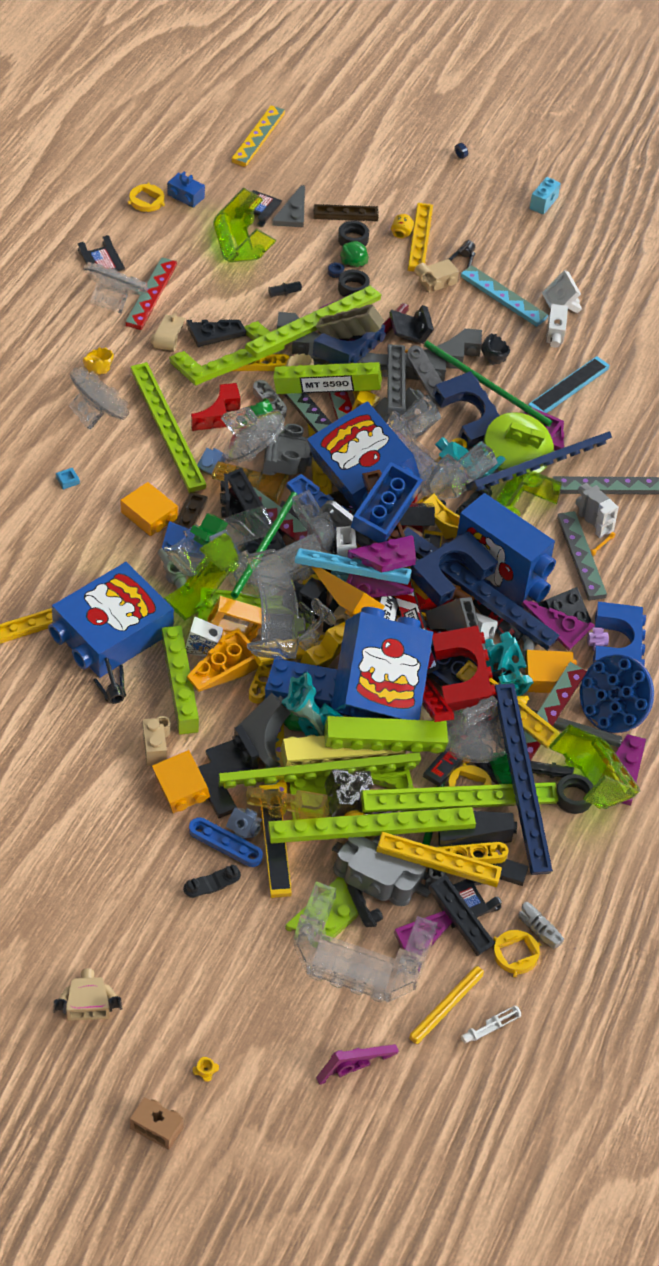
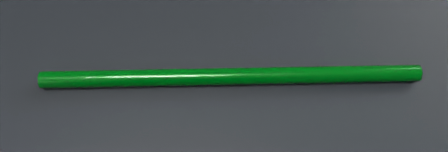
(489, 384)
(264, 544)

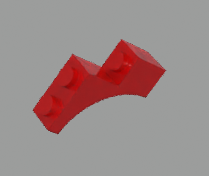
(210, 418)

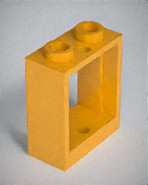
(238, 610)

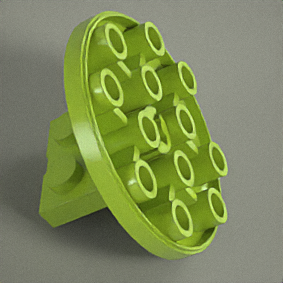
(518, 439)

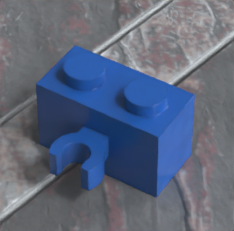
(186, 189)

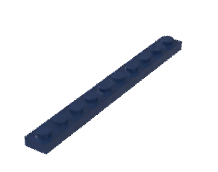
(534, 464)
(489, 596)
(522, 780)

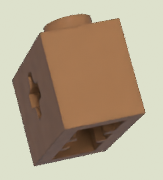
(156, 1122)

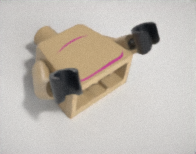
(87, 998)

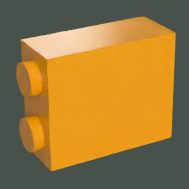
(149, 509)
(546, 668)
(181, 781)

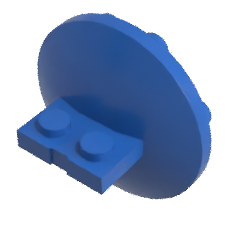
(617, 693)

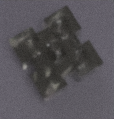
(346, 791)

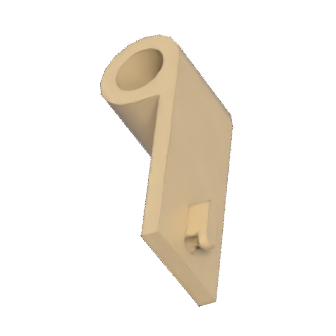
(167, 333)

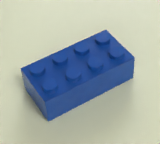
(386, 503)
(322, 679)

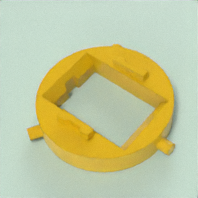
(143, 206)
(471, 772)
(521, 966)

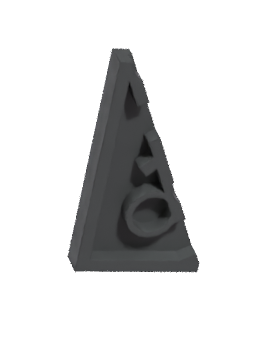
(293, 211)

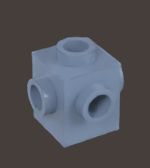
(244, 823)

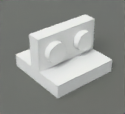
(563, 292)

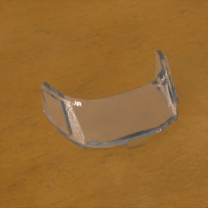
(241, 528)
(278, 608)

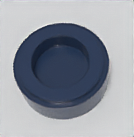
(461, 150)
(335, 270)

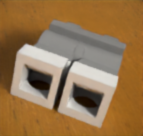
(597, 509)

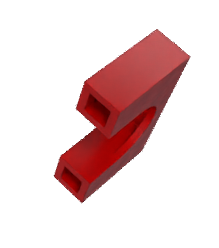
(465, 643)

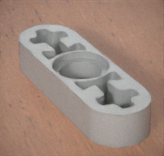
(278, 404)

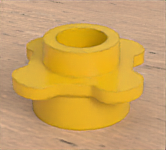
(205, 1062)

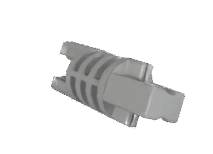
(540, 925)

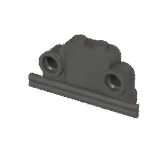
(289, 453)
(378, 873)

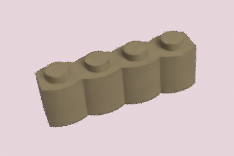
(351, 323)

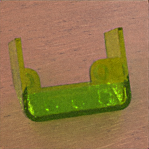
(232, 230)
(531, 483)
(210, 573)
(598, 764)

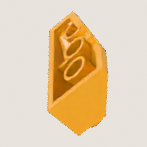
(345, 594)
(224, 662)

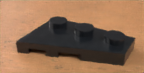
(208, 333)

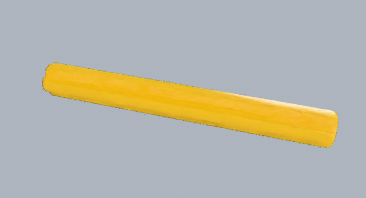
(446, 1005)

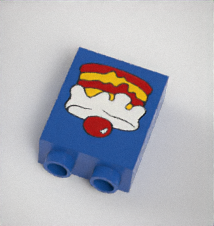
(356, 446)
(518, 546)
(111, 619)
(382, 667)

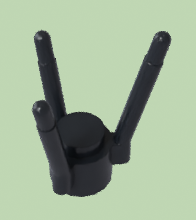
(465, 250)
(114, 693)

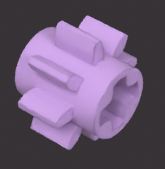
(597, 637)

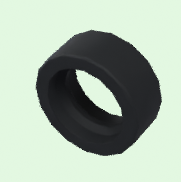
(353, 227)
(352, 276)
(573, 781)

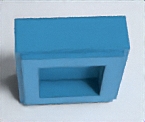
(67, 478)

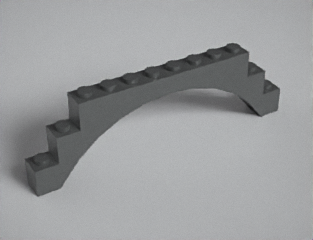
(465, 343)

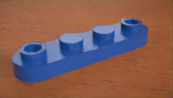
(226, 842)

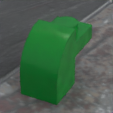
(210, 526)

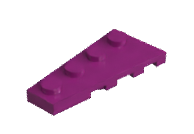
(630, 755)

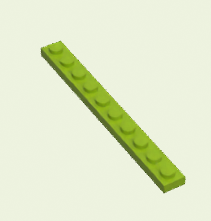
(307, 324)
(168, 427)
(311, 771)
(450, 797)
(371, 825)

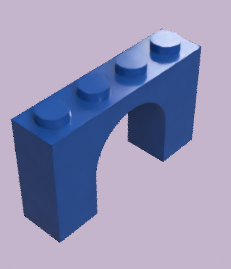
(626, 620)

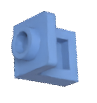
(209, 459)

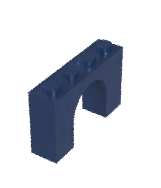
(346, 352)
(467, 388)
(464, 550)

